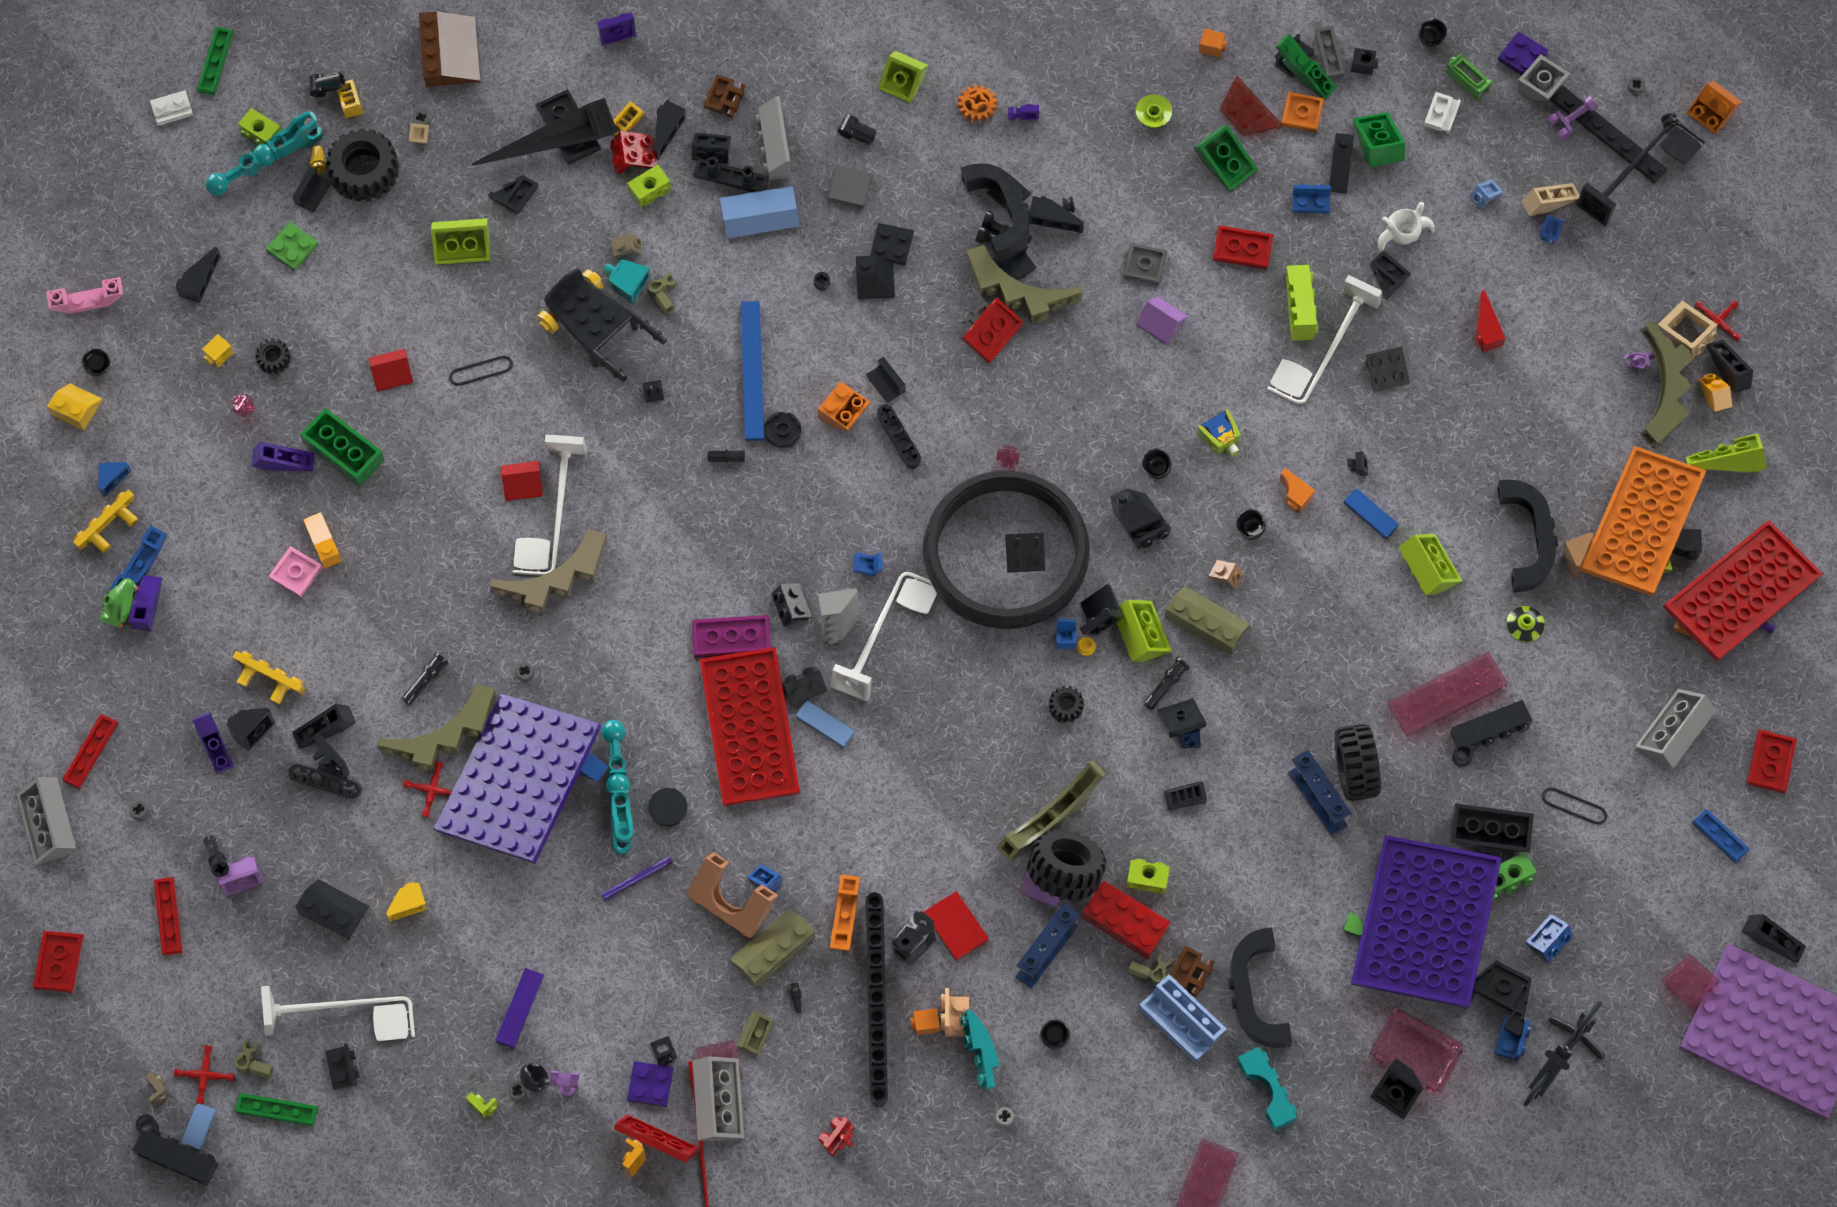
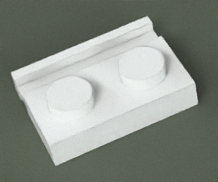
(171, 108)
(1442, 112)

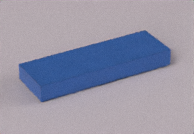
(1371, 513)
(1720, 836)

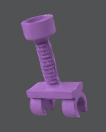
(1589, 104)
(1639, 360)
(566, 1082)

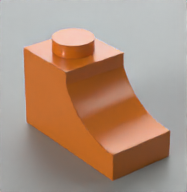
(1298, 492)

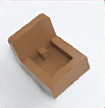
(1226, 573)

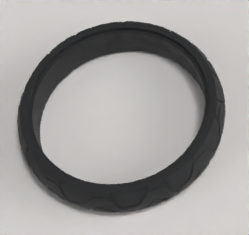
(1016, 482)

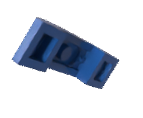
(144, 557)

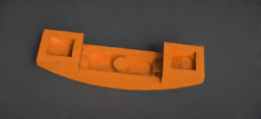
(845, 913)

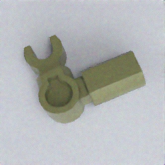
(656, 290)
(1145, 972)
(244, 1062)

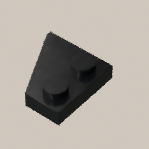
(515, 194)
(1388, 273)

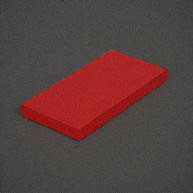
(656, 1138)

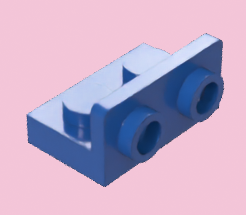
(1311, 198)
(1550, 937)
(1510, 1045)

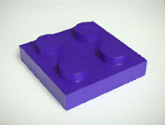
(616, 28)
(1521, 53)
(650, 1084)

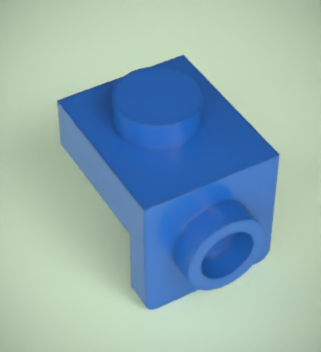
(1551, 229)
(867, 564)
(1066, 634)

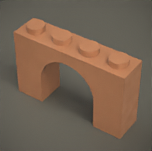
(706, 892)

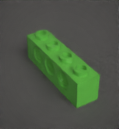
(1522, 867)

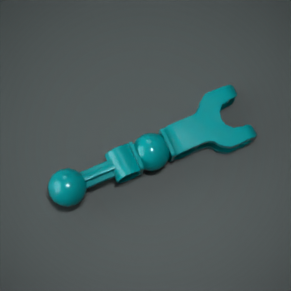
(264, 155)
(618, 787)

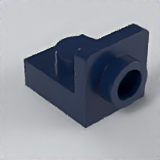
(1191, 739)

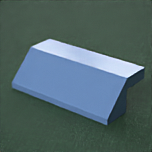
(759, 212)
(1182, 1018)

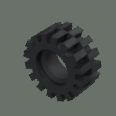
(276, 365)
(1069, 693)

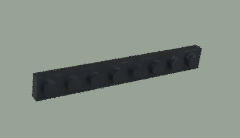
(1608, 134)

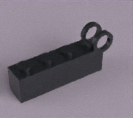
(1488, 728)
(171, 1154)

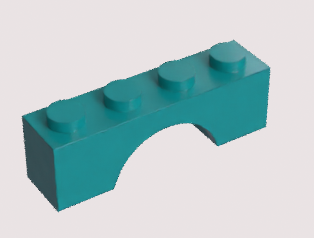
(1255, 1066)

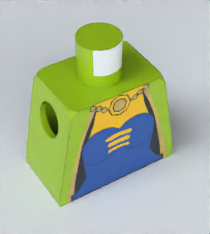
(1220, 433)

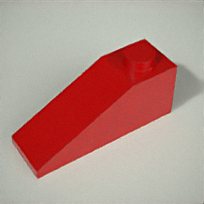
(1488, 330)

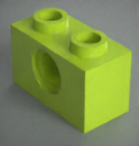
(254, 121)
(653, 177)
(1155, 884)

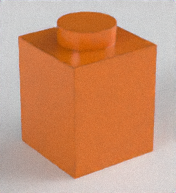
(1212, 43)
(925, 1022)

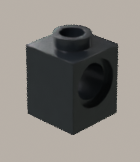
(1364, 55)

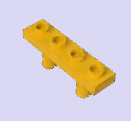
(109, 513)
(252, 667)

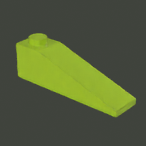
(1742, 456)

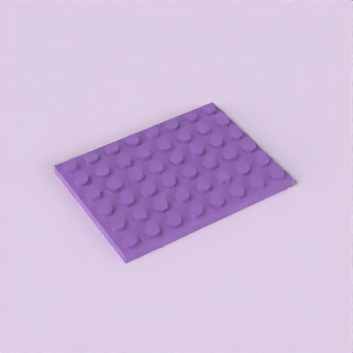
(1769, 1031)

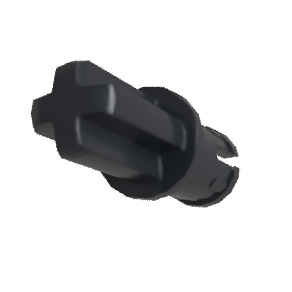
(726, 456)

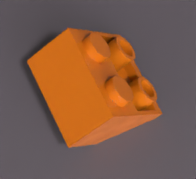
(1714, 107)
(842, 407)

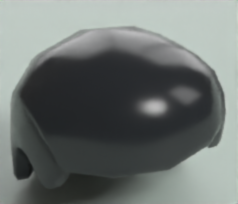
(1432, 32)
(96, 362)
(1157, 463)
(1251, 524)
(1055, 1034)
(534, 1077)

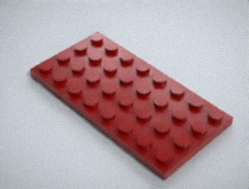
(1742, 590)
(749, 726)

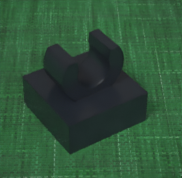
(653, 391)
(1359, 464)

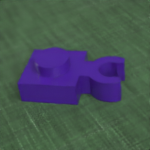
(1026, 112)

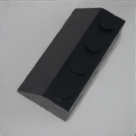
(1491, 828)

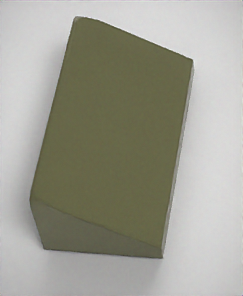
(755, 1033)

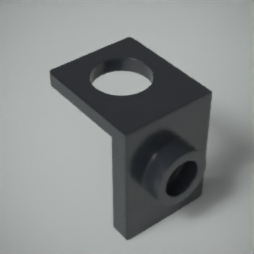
(667, 1056)

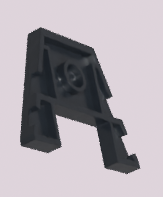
(1507, 989)

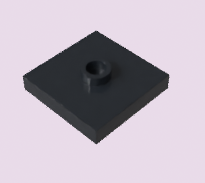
(1181, 718)

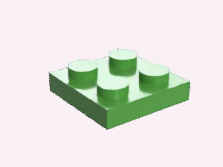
(292, 246)

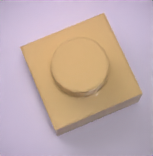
(418, 133)

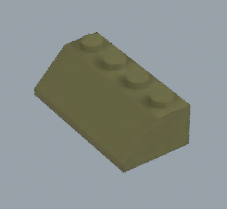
(1206, 620)
(773, 947)

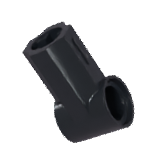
(321, 84)
(854, 129)

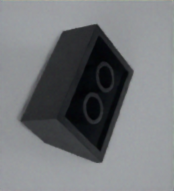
(331, 908)

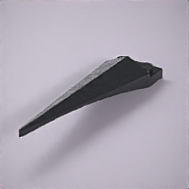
(580, 126)

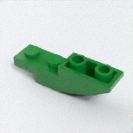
(1303, 68)

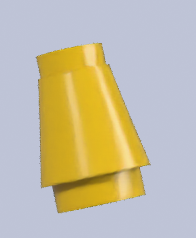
(318, 159)

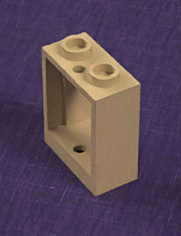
(1676, 316)

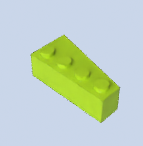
(1301, 302)

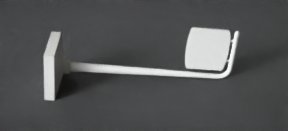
(1293, 377)
(534, 552)
(914, 596)
(388, 1020)

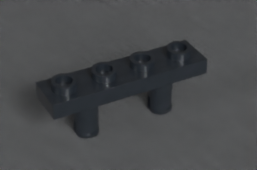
(730, 176)

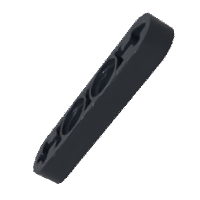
(899, 436)
(324, 784)

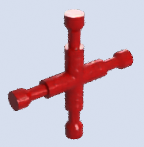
(1719, 320)
(431, 789)
(204, 1074)

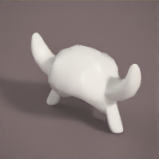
(1404, 226)

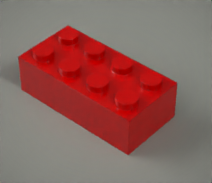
(1126, 920)

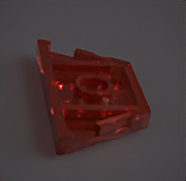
(1247, 111)

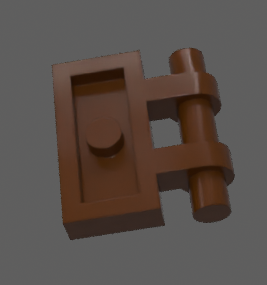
(718, 95)
(1185, 967)

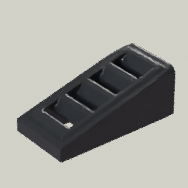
(1187, 802)

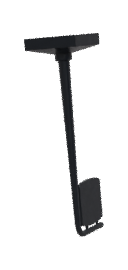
(1677, 144)

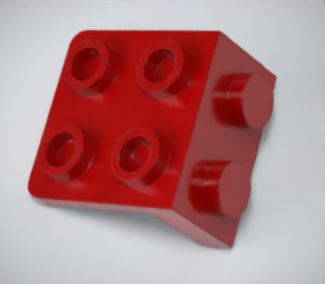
(632, 150)

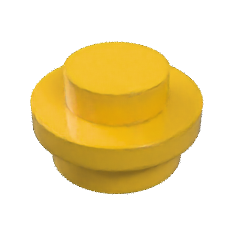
(1086, 646)

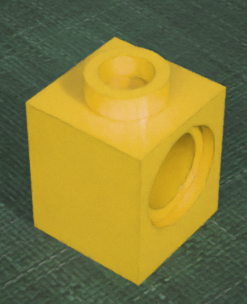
(217, 351)

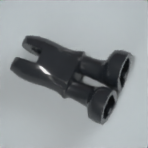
(990, 224)

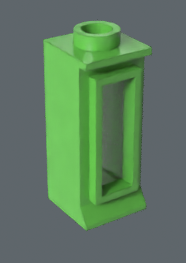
(1468, 76)

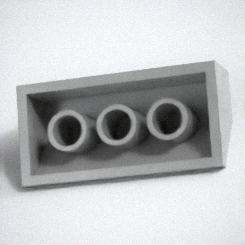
(774, 140)
(837, 614)
(1676, 727)
(45, 820)
(718, 1099)

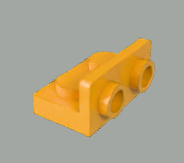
(634, 1157)

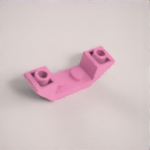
(86, 300)

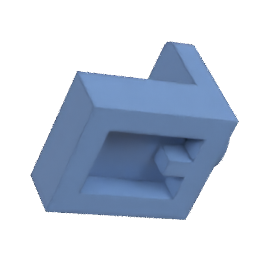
(1485, 192)

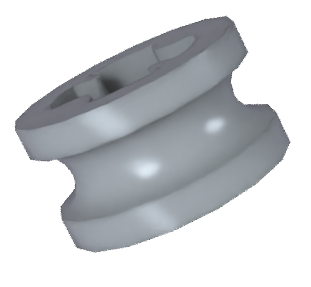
(1009, 1120)

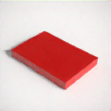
(1242, 247)
(992, 330)
(1771, 761)
(956, 926)
(58, 961)

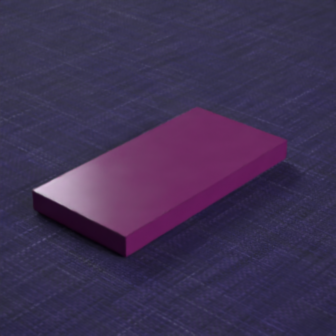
(730, 635)

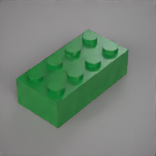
(342, 447)

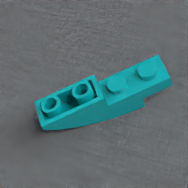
(978, 1040)

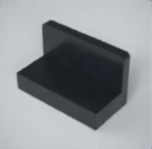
(311, 190)
(886, 380)

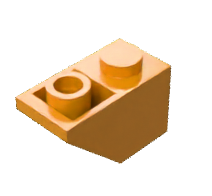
(1716, 392)

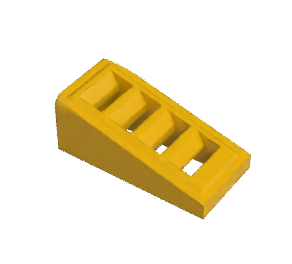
(354, 108)
(626, 111)

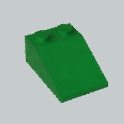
(1379, 139)
(1225, 157)

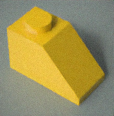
(407, 902)

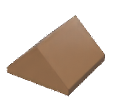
(1575, 553)

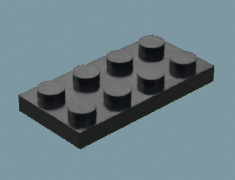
(557, 107)

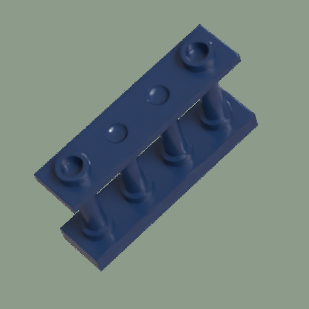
(1319, 793)
(1047, 946)

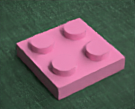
(295, 571)

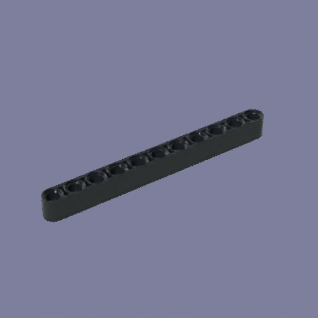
(873, 1007)

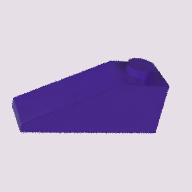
(281, 458)

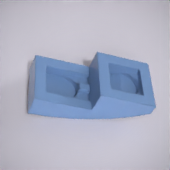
(198, 1126)

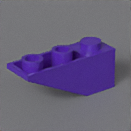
(145, 603)
(213, 742)

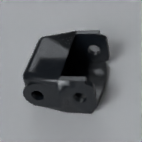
(914, 938)

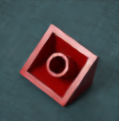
(390, 370)
(522, 480)

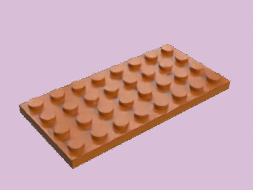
(1643, 521)

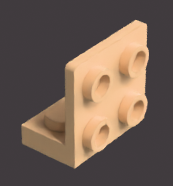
(951, 1019)

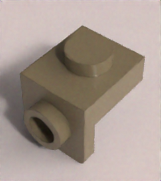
(626, 245)
(158, 1083)

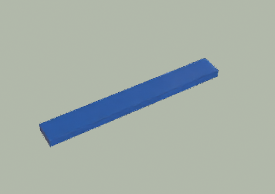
(752, 371)

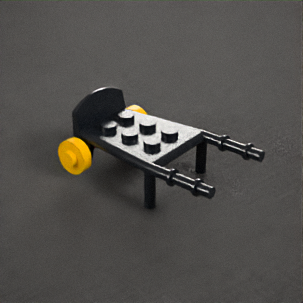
(590, 316)

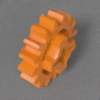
(982, 109)

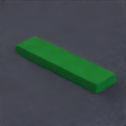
(215, 61)
(276, 1109)

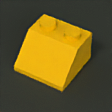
(74, 405)

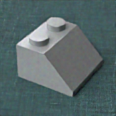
(1542, 79)

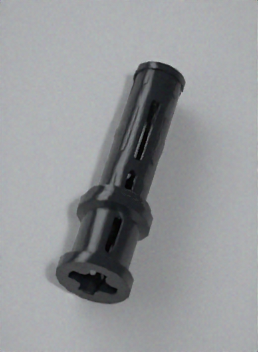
(430, 671)
(1171, 676)
(216, 859)

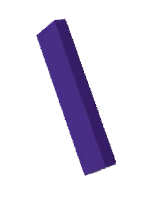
(519, 1008)

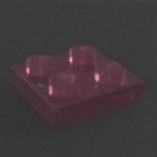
(1690, 981)

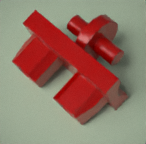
(840, 1136)

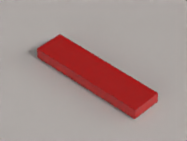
(90, 751)
(168, 916)

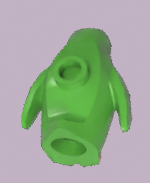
(119, 603)

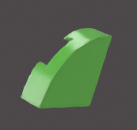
(1353, 925)

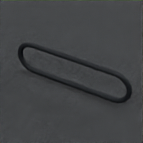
(479, 363)
(1577, 798)

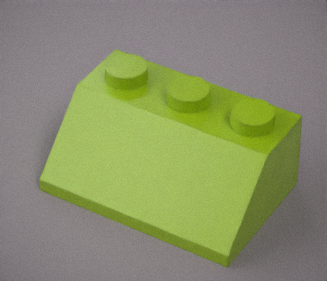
(461, 241)
(1429, 563)
(1142, 631)

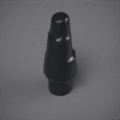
(796, 996)

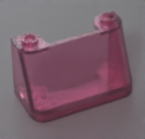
(1419, 1047)

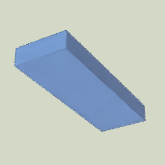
(825, 724)

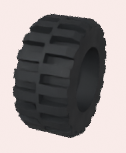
(366, 185)
(1357, 762)
(1066, 864)

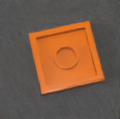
(1302, 112)

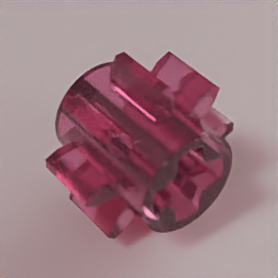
(243, 405)
(1008, 456)

